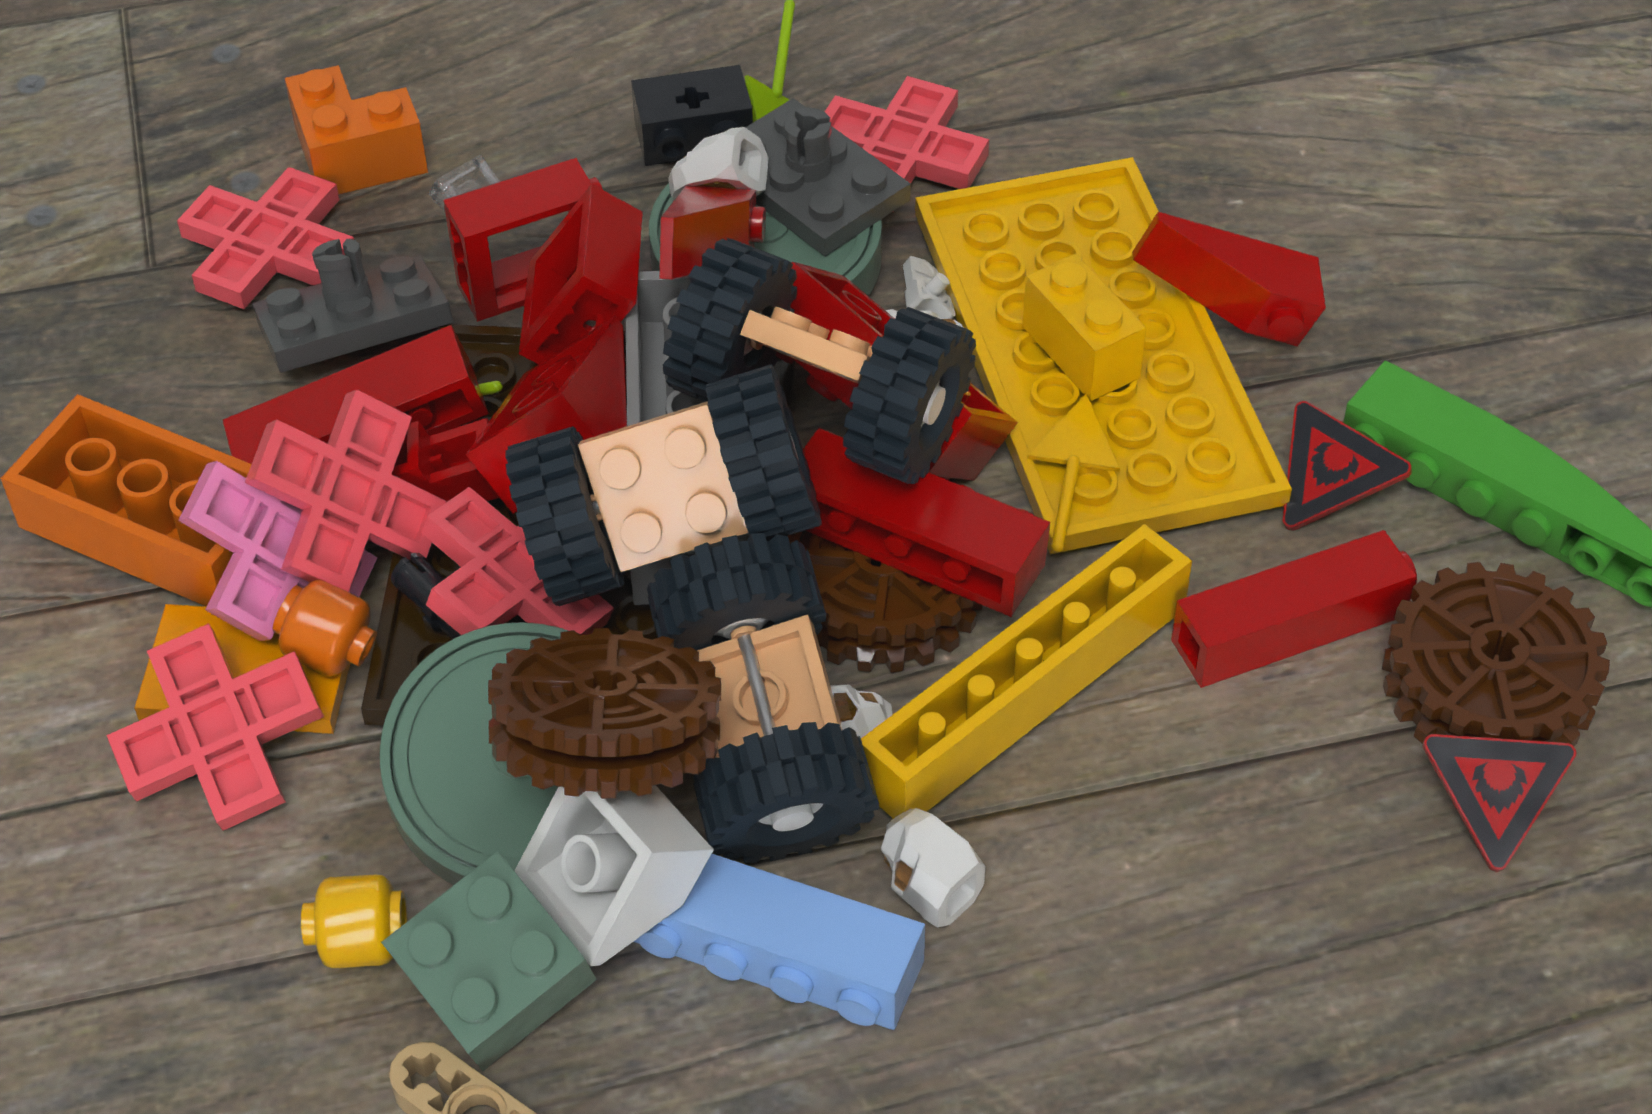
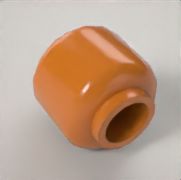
(324, 627)

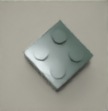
(490, 960)

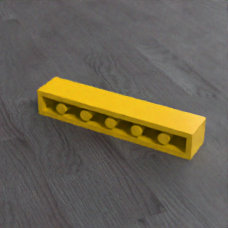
(1025, 673)

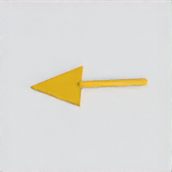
(1075, 442)

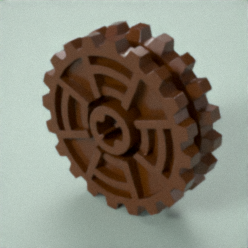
(880, 611)
(1494, 658)
(604, 712)

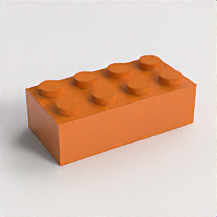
(117, 496)

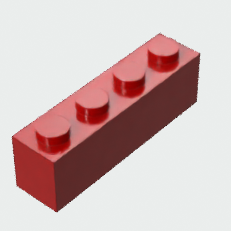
(420, 378)
(928, 527)

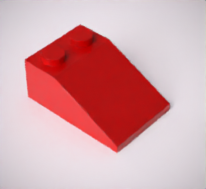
(571, 388)

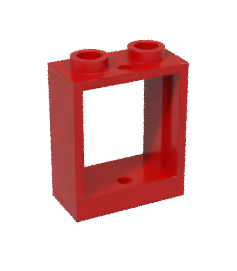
(476, 215)
(581, 274)

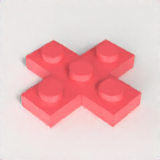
(914, 134)
(261, 236)
(344, 490)
(496, 573)
(215, 727)

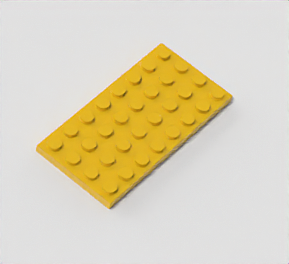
(1178, 432)

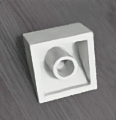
(611, 867)

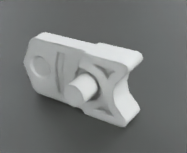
(926, 288)

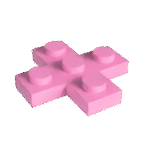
(259, 535)

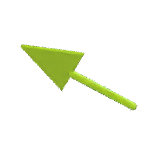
(761, 96)

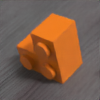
(357, 139)

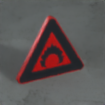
(1333, 466)
(1498, 786)

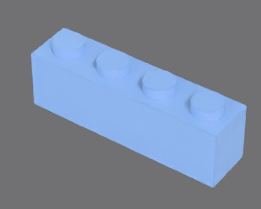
(795, 942)

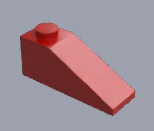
(701, 219)
(1237, 277)

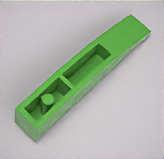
(1504, 478)

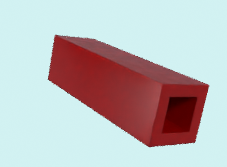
(1292, 608)

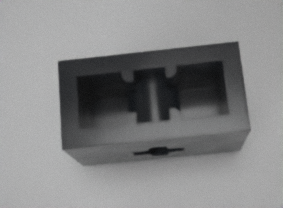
(685, 108)

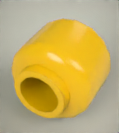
(353, 919)

